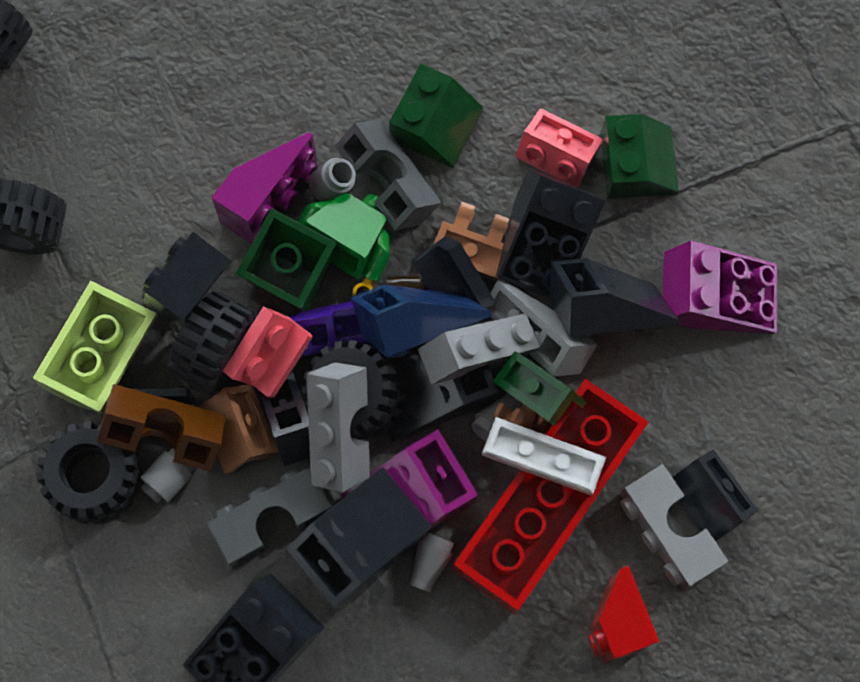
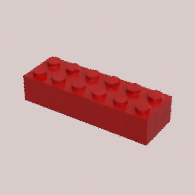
(539, 514)

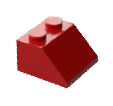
(621, 620)

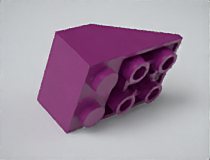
(264, 184)
(720, 289)
(430, 479)

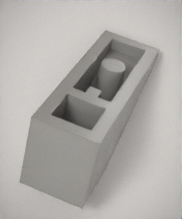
(558, 351)

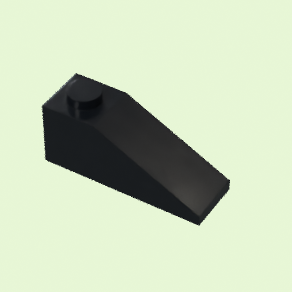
(289, 421)

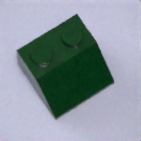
(435, 116)
(638, 157)
(288, 260)

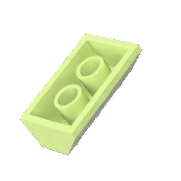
(94, 347)

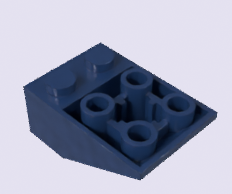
(405, 317)

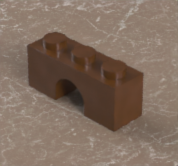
(189, 429)

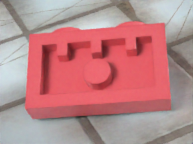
(558, 147)
(268, 352)

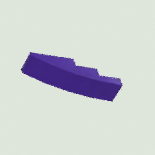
(329, 326)

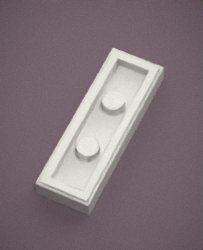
(543, 456)

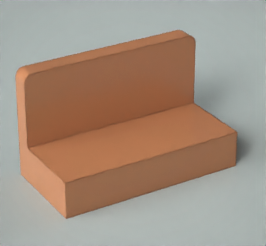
(245, 428)

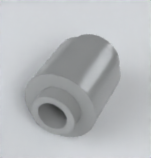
(332, 179)
(165, 477)

